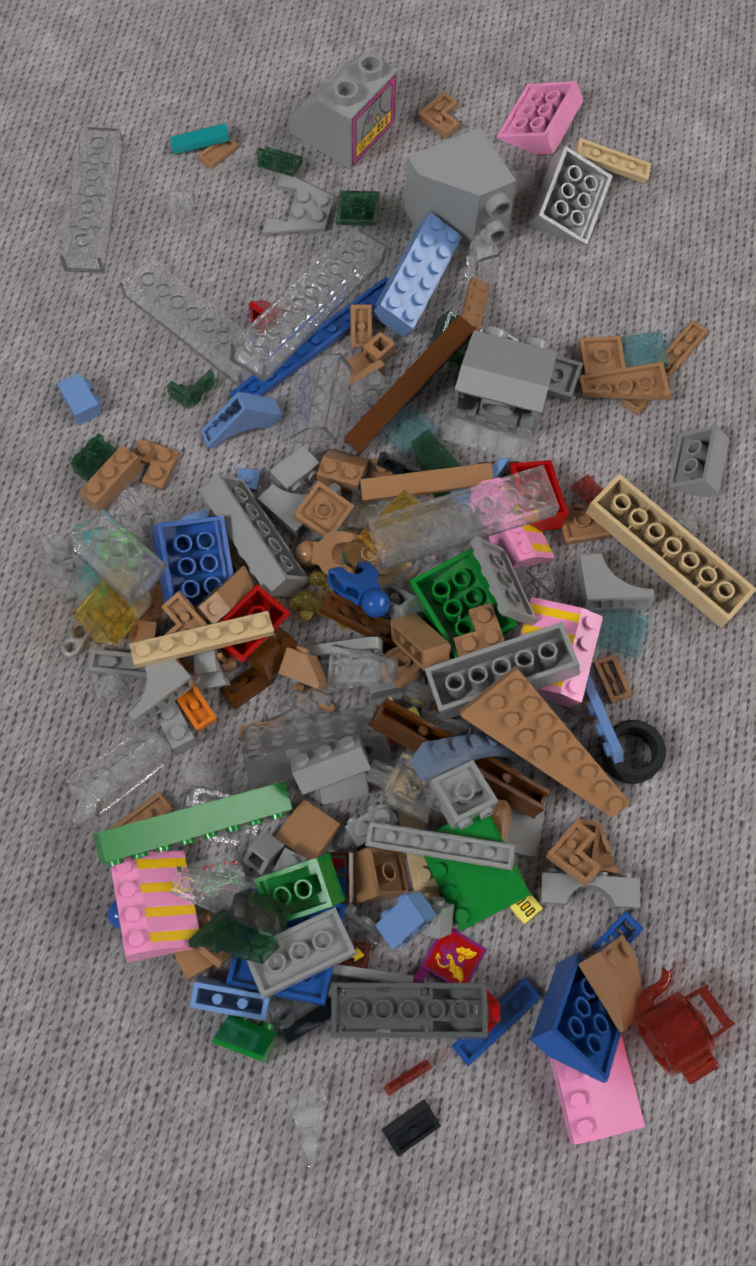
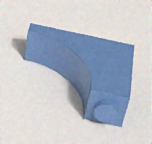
(239, 415)

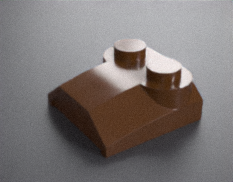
(270, 653)

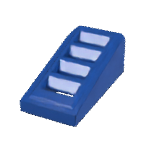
(631, 936)

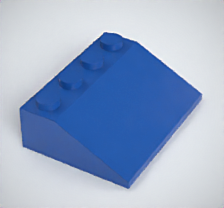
(194, 556)
(575, 1023)

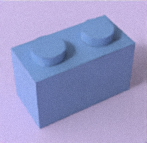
(79, 398)
(406, 919)

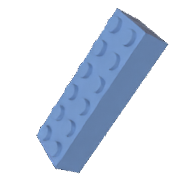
(416, 275)

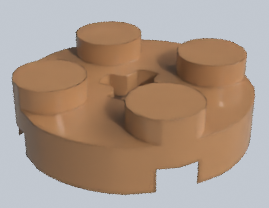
(405, 673)

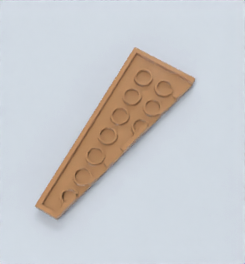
(529, 727)

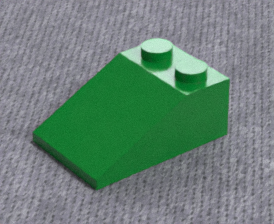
(304, 886)
(246, 1038)

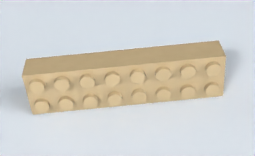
(670, 550)

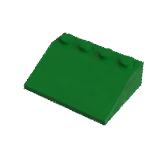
(449, 593)
(474, 888)

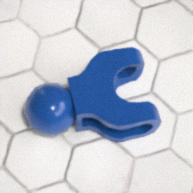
(360, 588)

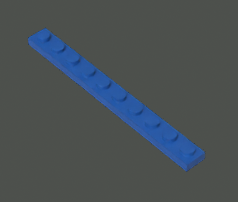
(320, 340)

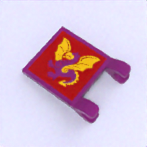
(451, 959)

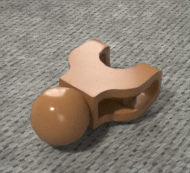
(326, 552)

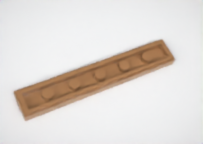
(676, 355)
(425, 482)

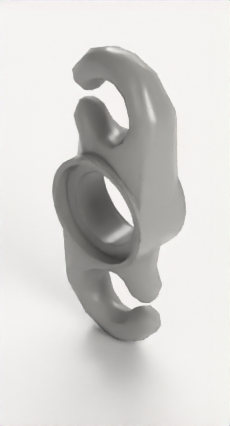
(79, 642)

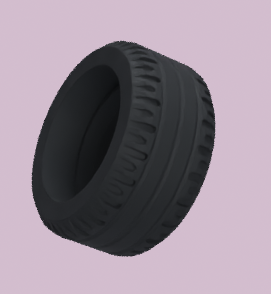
(655, 743)

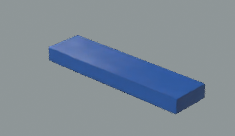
(512, 1007)

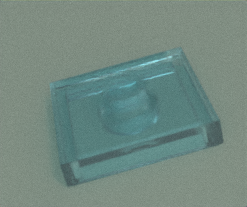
(644, 349)
(406, 428)
(623, 632)

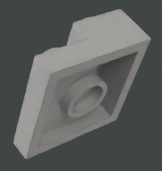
(464, 795)

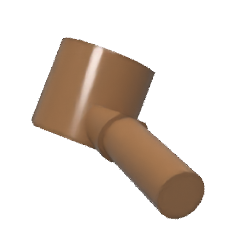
(227, 662)

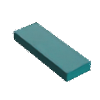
(199, 138)

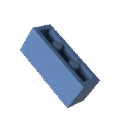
(216, 996)

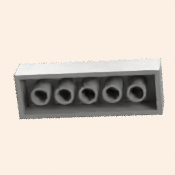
(254, 536)
(540, 656)

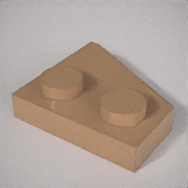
(599, 849)

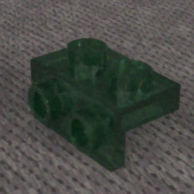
(278, 161)
(92, 457)

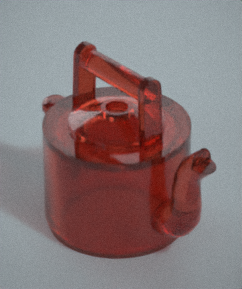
(679, 1031)

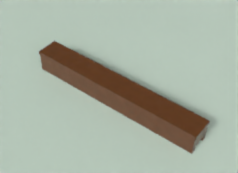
(409, 385)
(504, 781)

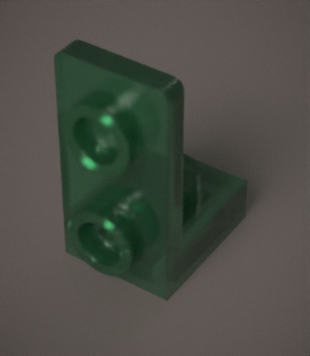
(193, 396)

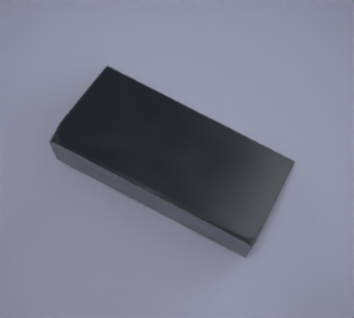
(395, 464)
(307, 1023)
(411, 1127)

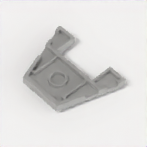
(308, 212)

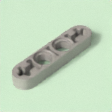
(368, 644)

